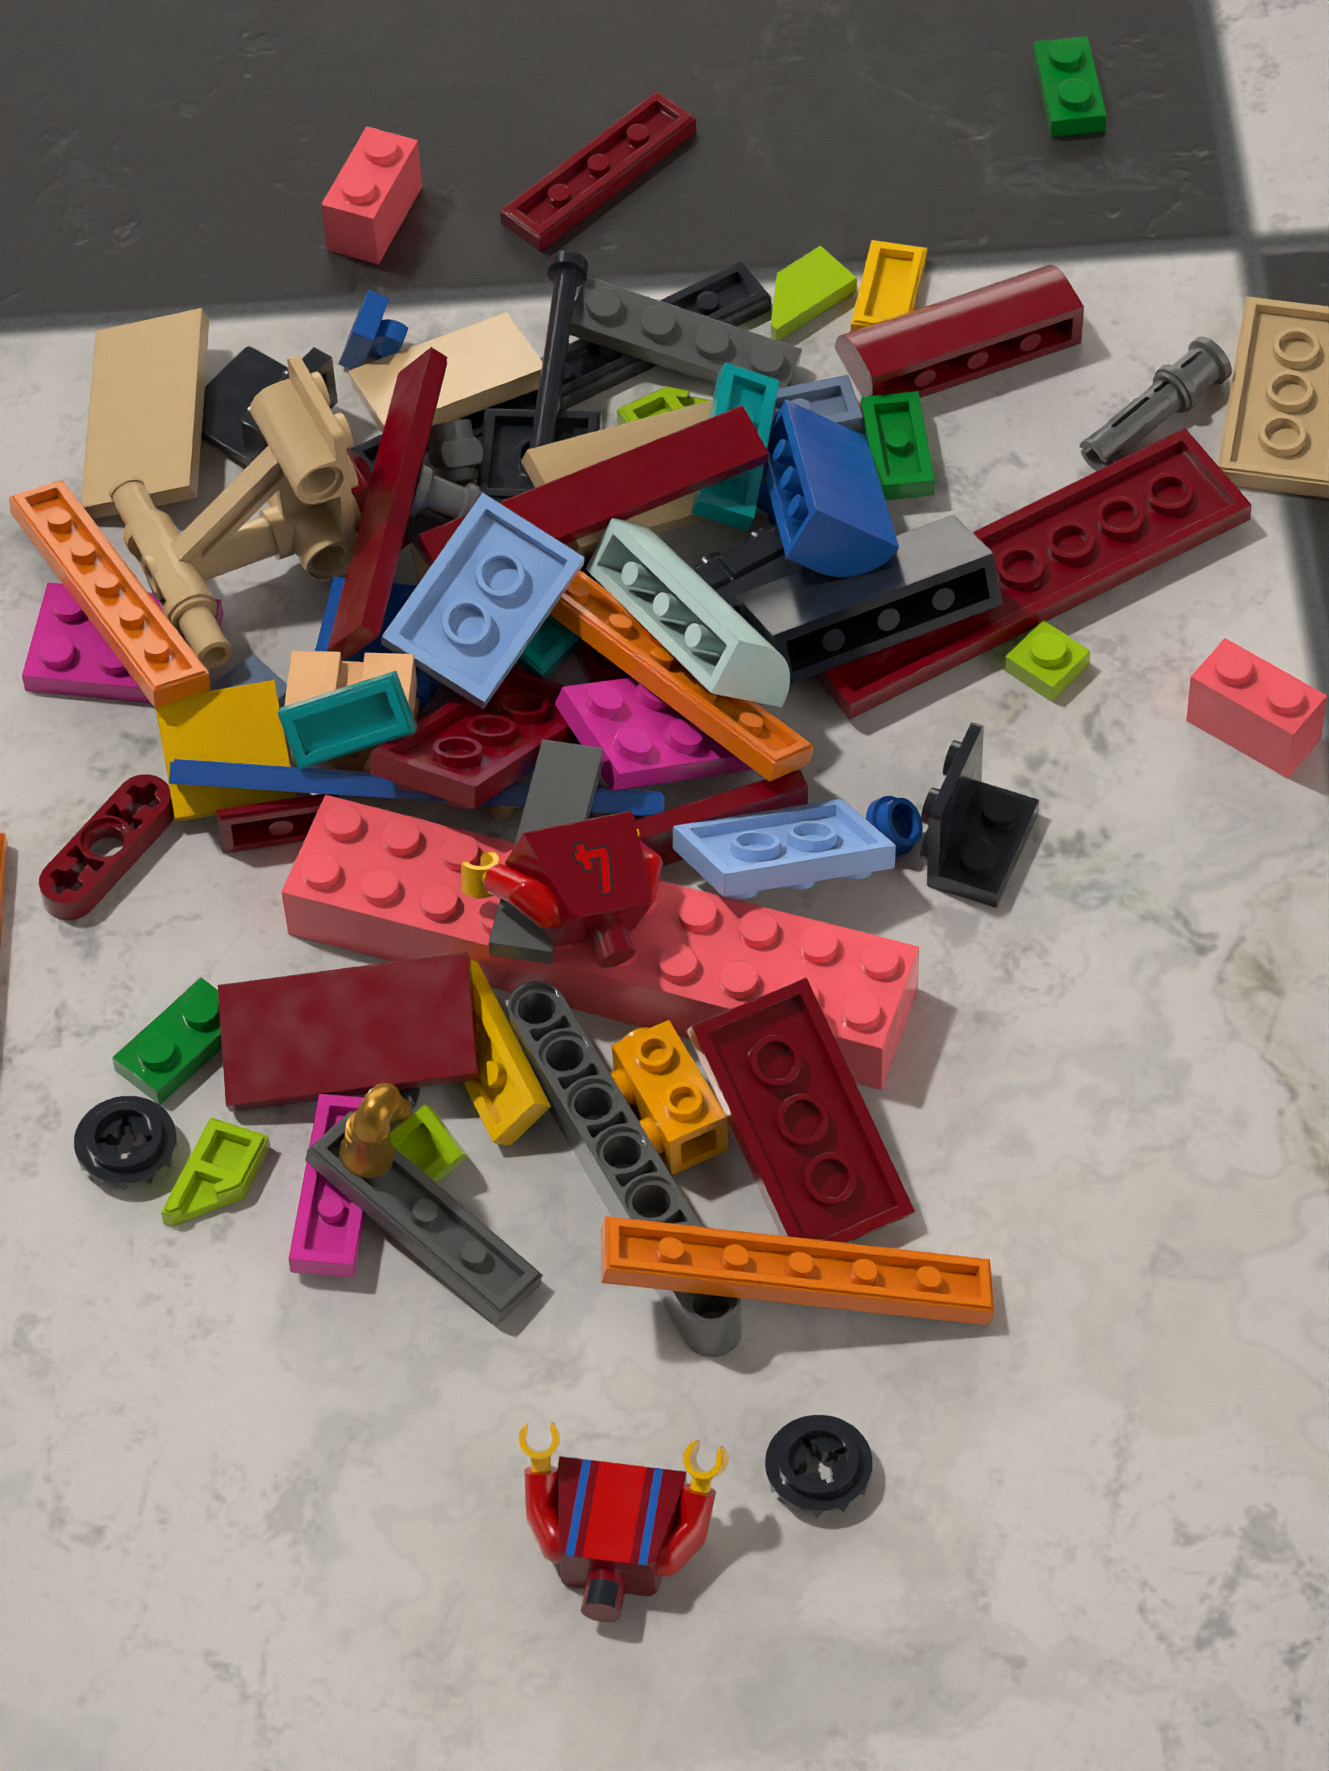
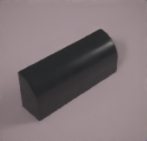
(829, 620)

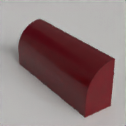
(965, 336)

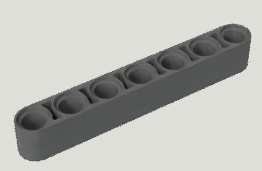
(613, 1141)

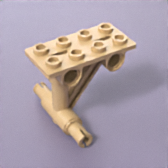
(309, 513)

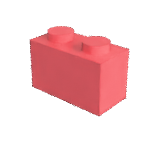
(372, 195)
(1256, 707)

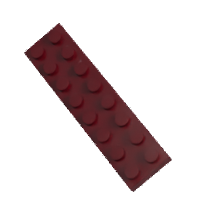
(1063, 556)

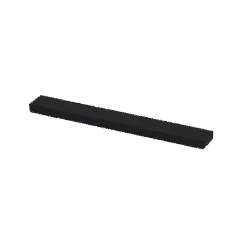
(590, 369)

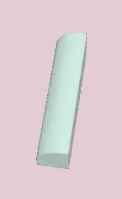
(688, 615)

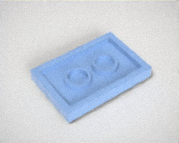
(483, 600)
(784, 848)

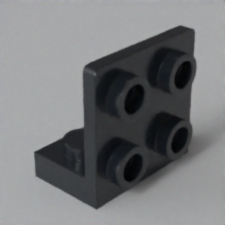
(229, 396)
(973, 826)

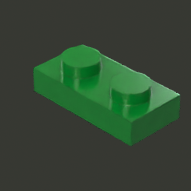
(1069, 86)
(898, 444)
(173, 1044)

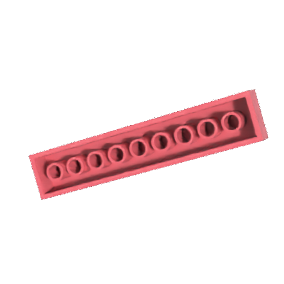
(396, 894)

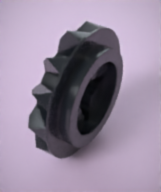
(103, 1130)
(828, 1440)

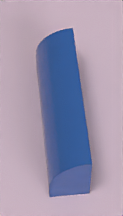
(827, 495)

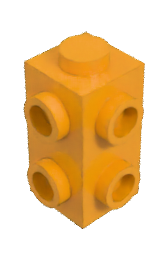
(669, 1097)

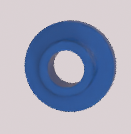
(896, 820)

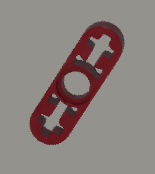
(102, 872)

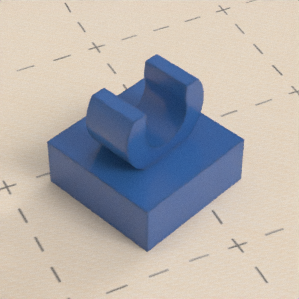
(372, 333)

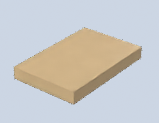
(484, 368)

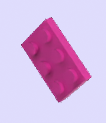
(73, 657)
(641, 735)

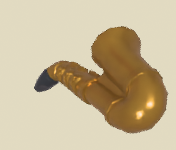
(367, 1141)

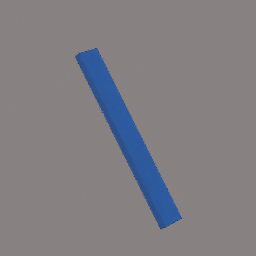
(368, 785)

